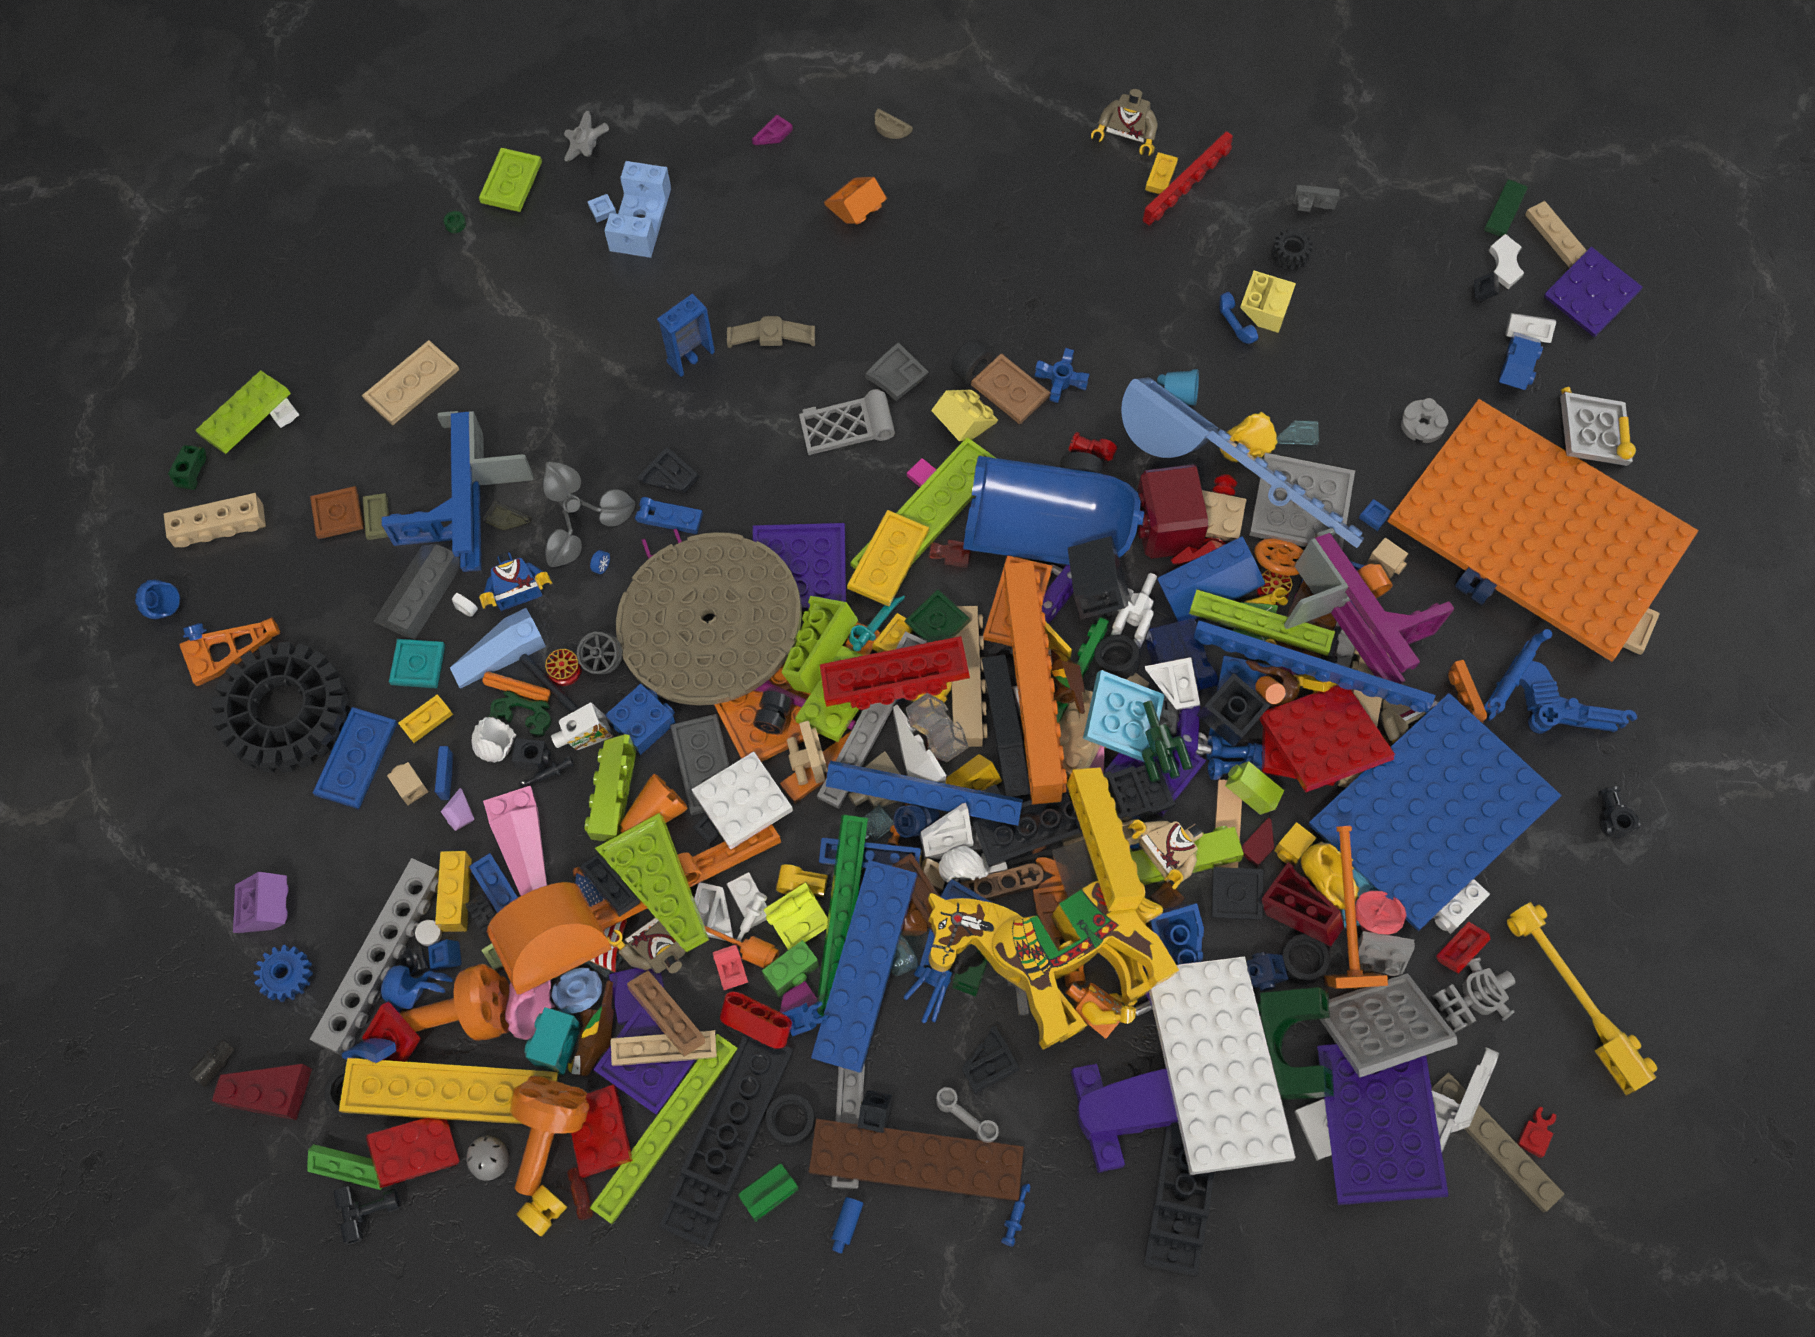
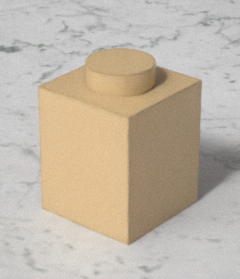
(1389, 557)
(407, 783)

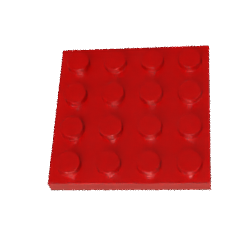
(1326, 737)

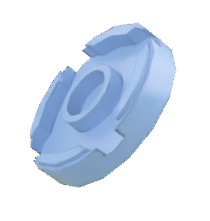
(577, 990)

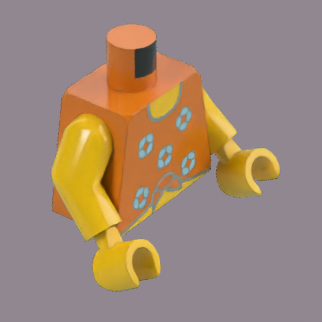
(1099, 1008)

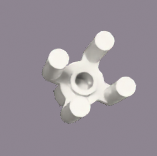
(1138, 612)

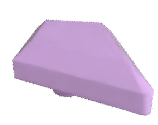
(458, 811)

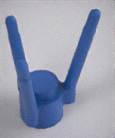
(940, 981)

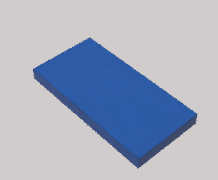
(355, 758)

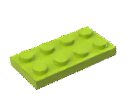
(243, 412)
(829, 720)

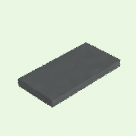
(699, 754)

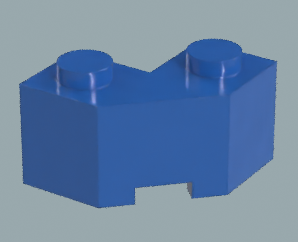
(1520, 361)

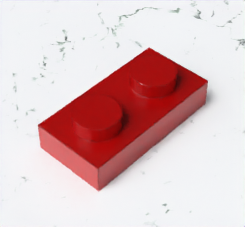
(1463, 947)

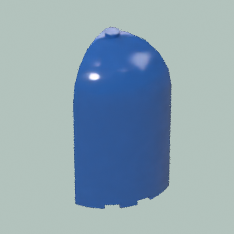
(1012, 492)

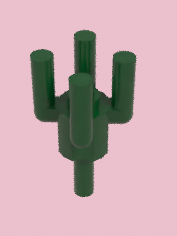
(1162, 745)

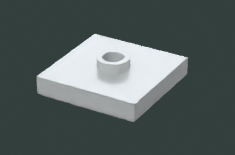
(1315, 1127)

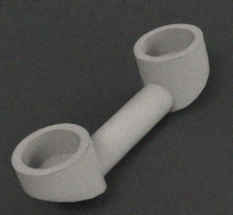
(985, 1131)

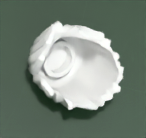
(492, 739)
(961, 864)

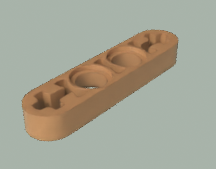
(999, 890)

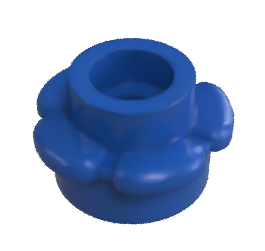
(194, 631)

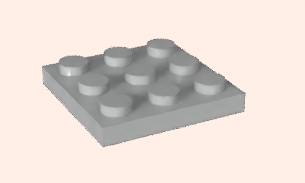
(1592, 427)

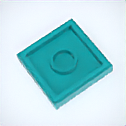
(417, 663)

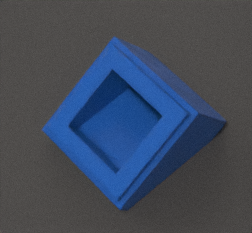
(444, 955)

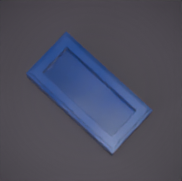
(444, 773)

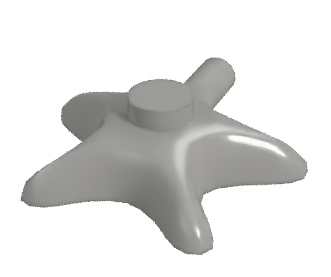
(583, 137)

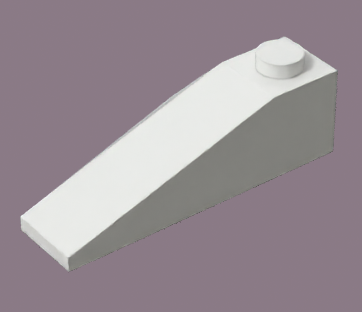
(916, 759)

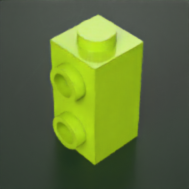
(1254, 787)

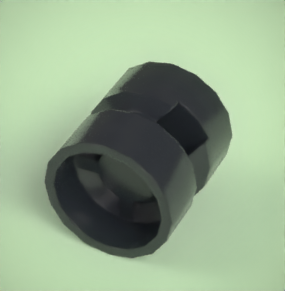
(772, 712)

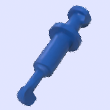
(1013, 1224)

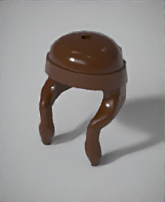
(1284, 677)

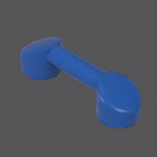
(1247, 334)

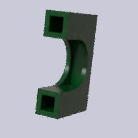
(1278, 1013)

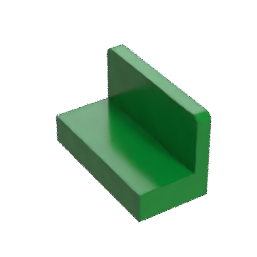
(768, 1192)

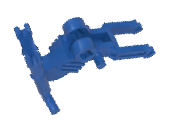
(1544, 699)

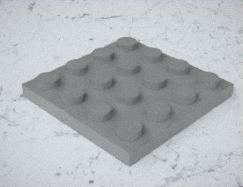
(1291, 522)
(1386, 1025)

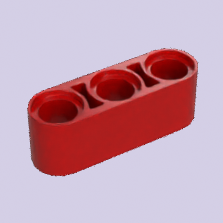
(755, 1020)

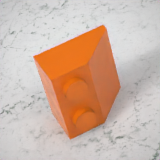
(856, 200)

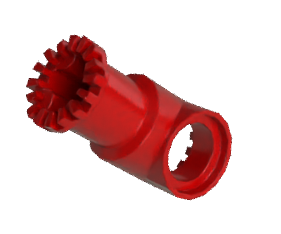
(1102, 448)

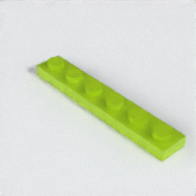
(1261, 622)

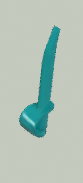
(868, 633)

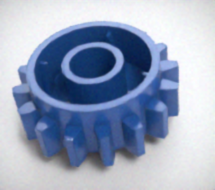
(272, 968)

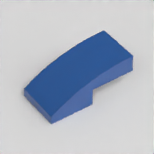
(371, 1049)

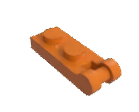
(1466, 690)

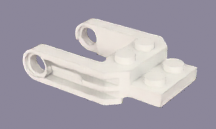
(1456, 1116)

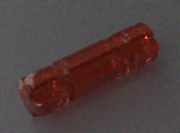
(579, 1194)

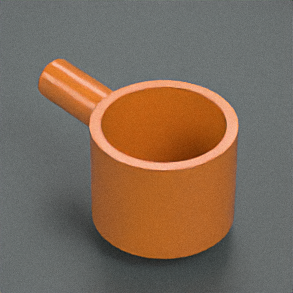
(1375, 579)

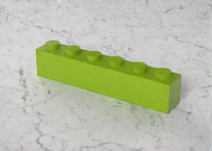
(1213, 850)

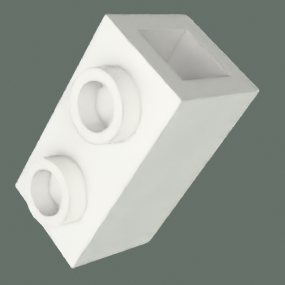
(1461, 907)

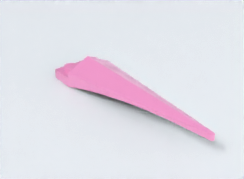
(518, 834)

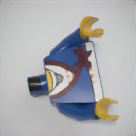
(513, 583)

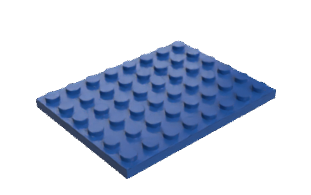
(1436, 810)

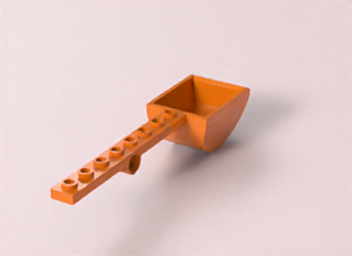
(558, 930)

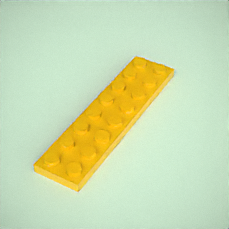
(432, 1090)

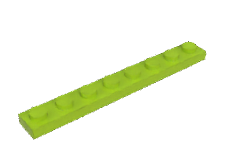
(662, 1132)

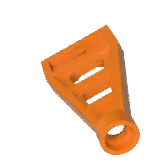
(199, 658)
(1046, 902)

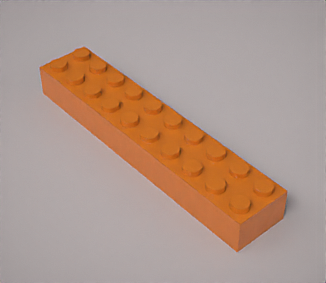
(1034, 683)

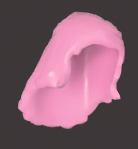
(524, 1009)

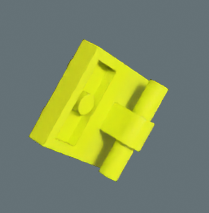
(797, 916)

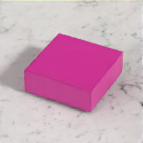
(920, 472)

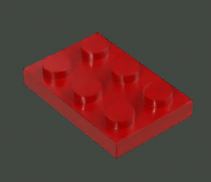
(603, 1137)
(411, 1150)

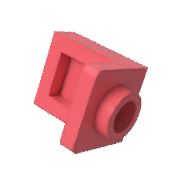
(730, 967)

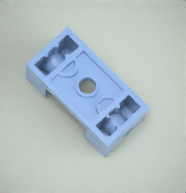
(645, 193)

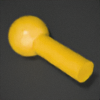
(1626, 449)

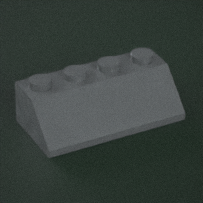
(419, 590)

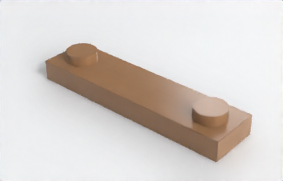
(666, 1013)

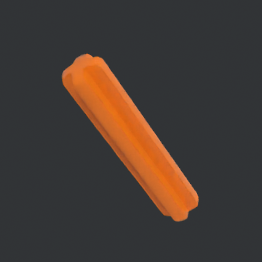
(516, 686)

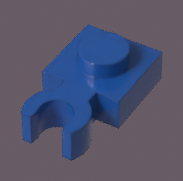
(804, 1017)

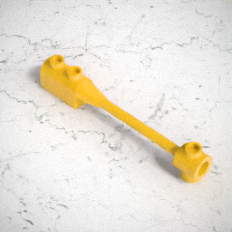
(1618, 1051)

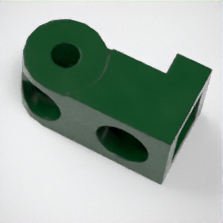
(187, 467)

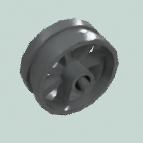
(599, 653)

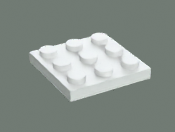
(742, 800)

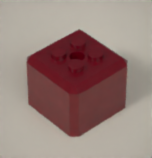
(1172, 511)

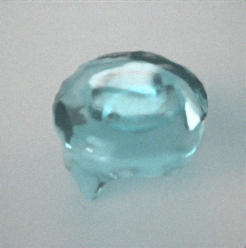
(904, 959)

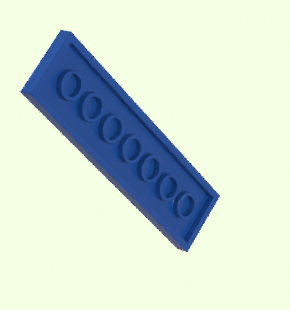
(864, 966)

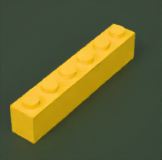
(1105, 839)

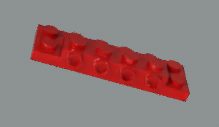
(894, 674)

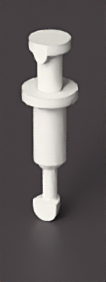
(753, 911)

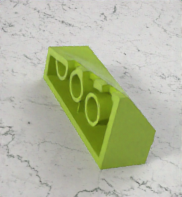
(818, 641)
(611, 788)

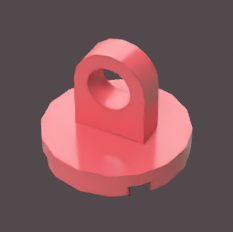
(1379, 913)

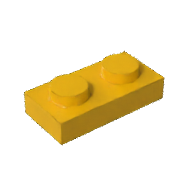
(1161, 173)
(891, 634)
(425, 718)

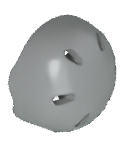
(482, 1152)

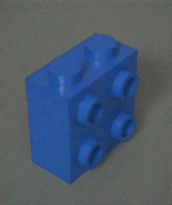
(641, 717)

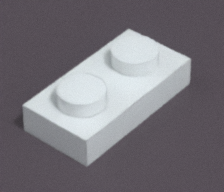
(1531, 326)
(743, 891)

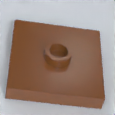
(336, 512)

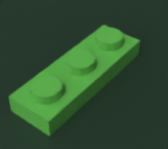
(342, 1166)

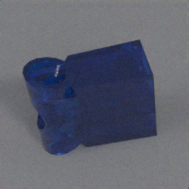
(1178, 642)

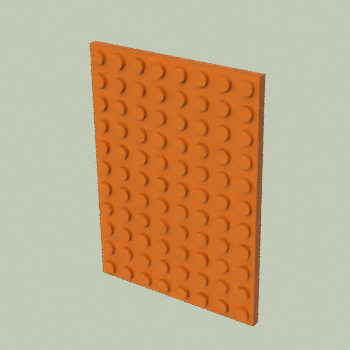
(1544, 528)

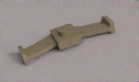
(771, 332)

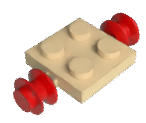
(1223, 511)

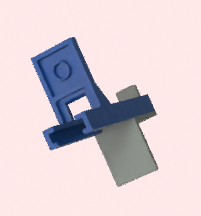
(468, 472)

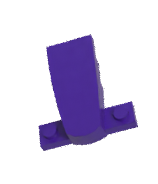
(1120, 1110)

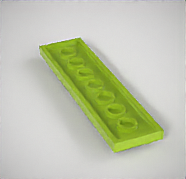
(942, 494)

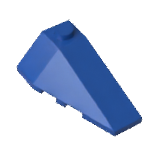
(1180, 932)

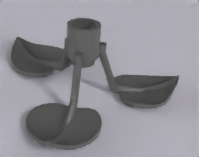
(559, 485)

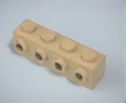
(214, 520)

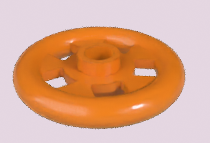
(1280, 556)

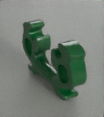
(540, 720)

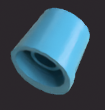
(1182, 385)

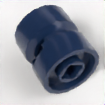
(1481, 592)
(913, 819)

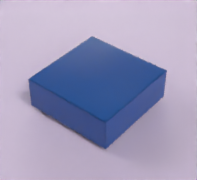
(1375, 514)

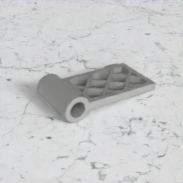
(876, 417)

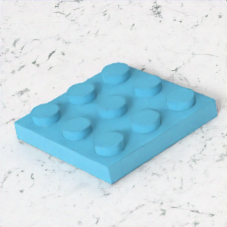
(1118, 714)

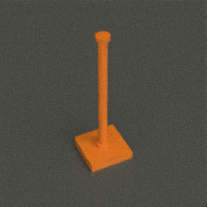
(1354, 976)

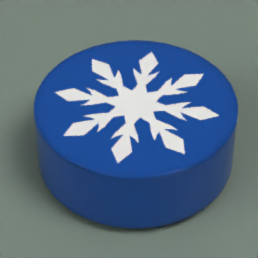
(600, 562)

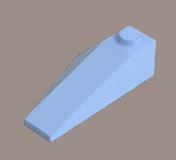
(499, 648)

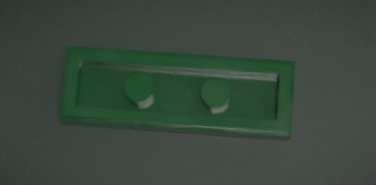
(1506, 208)

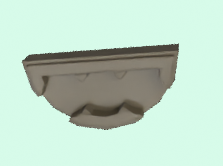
(891, 126)

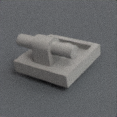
(1384, 953)

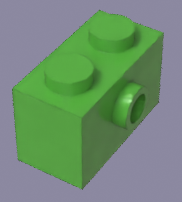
(790, 968)

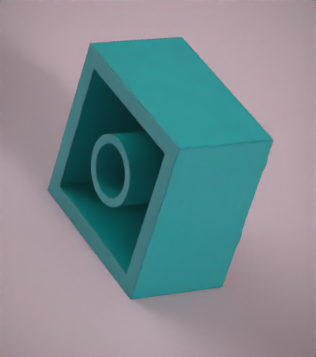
(553, 1040)

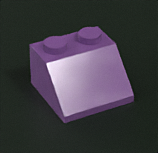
(260, 903)

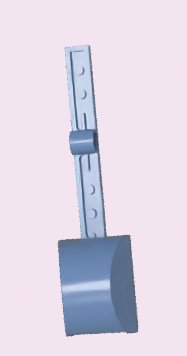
(1171, 428)

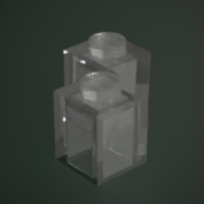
(943, 736)

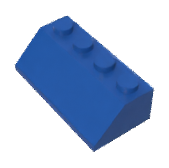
(1222, 572)

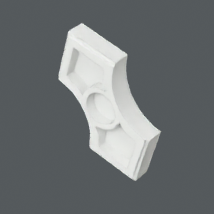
(1505, 254)

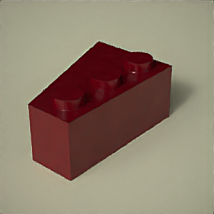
(1302, 907)
(265, 1091)

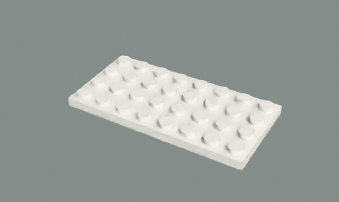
(1220, 1068)

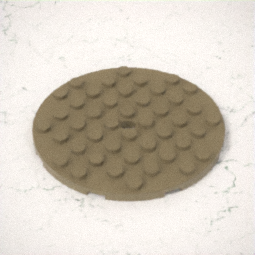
(733, 653)

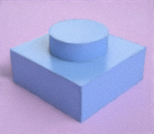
(601, 207)

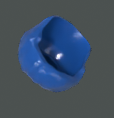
(157, 599)

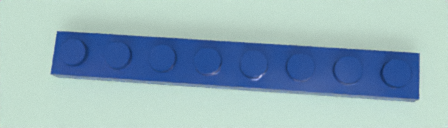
(923, 792)

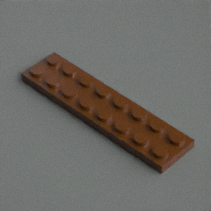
(917, 1160)

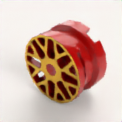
(1274, 581)
(563, 668)

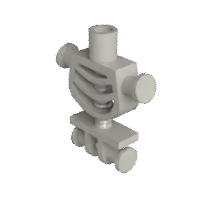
(1486, 989)

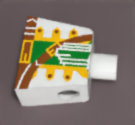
(582, 728)

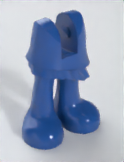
(1217, 767)

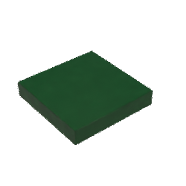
(937, 619)

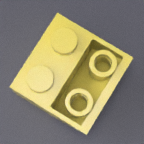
(1267, 300)
(964, 414)

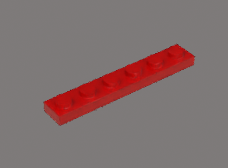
(1184, 182)

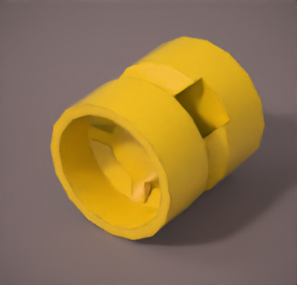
(541, 1210)

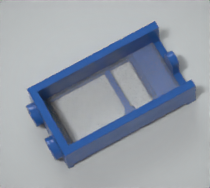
(683, 330)

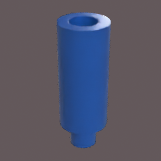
(846, 1224)

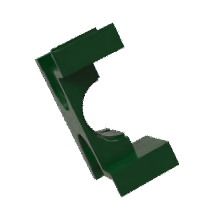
(970, 980)

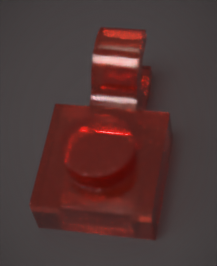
(953, 553)

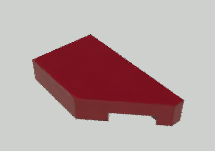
(1259, 844)

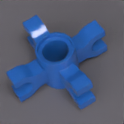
(1063, 367)

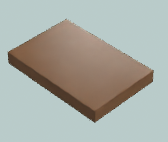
(1010, 388)

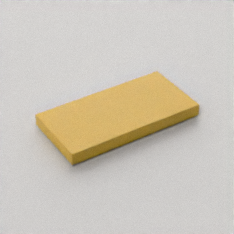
(888, 558)

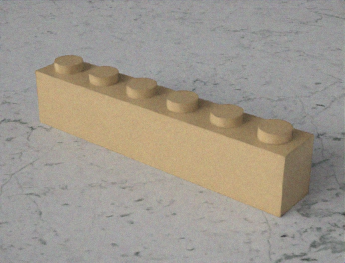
(966, 693)

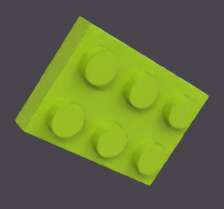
(510, 179)

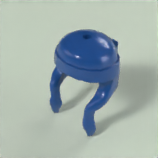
(404, 990)

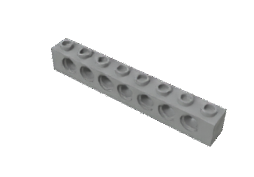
(364, 964)

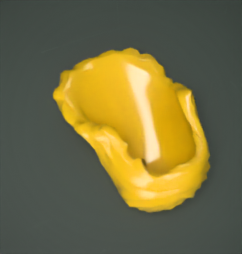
(1256, 434)
(1324, 868)

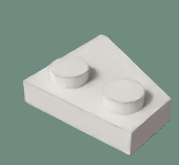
(1177, 682)
(948, 832)
(713, 909)

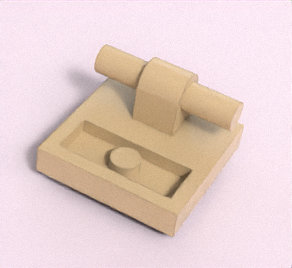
(809, 757)

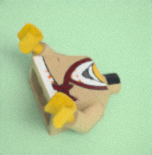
(1169, 847)

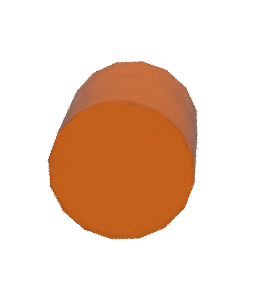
(1270, 689)

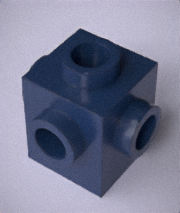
(1266, 970)

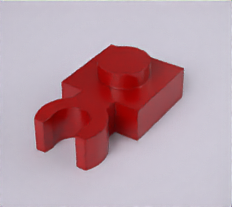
(1534, 1135)

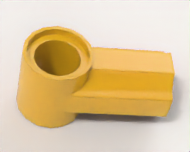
(792, 877)

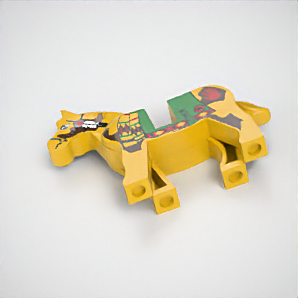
(1029, 959)

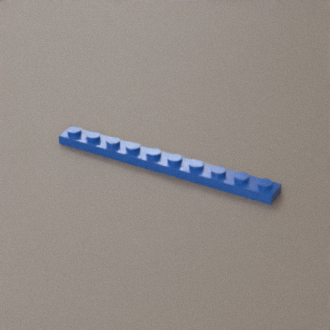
(1319, 668)

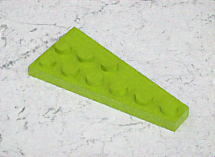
(653, 871)

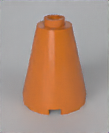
(654, 799)

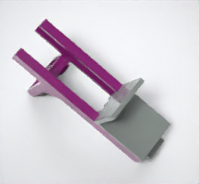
(1335, 584)

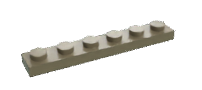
(1504, 1150)

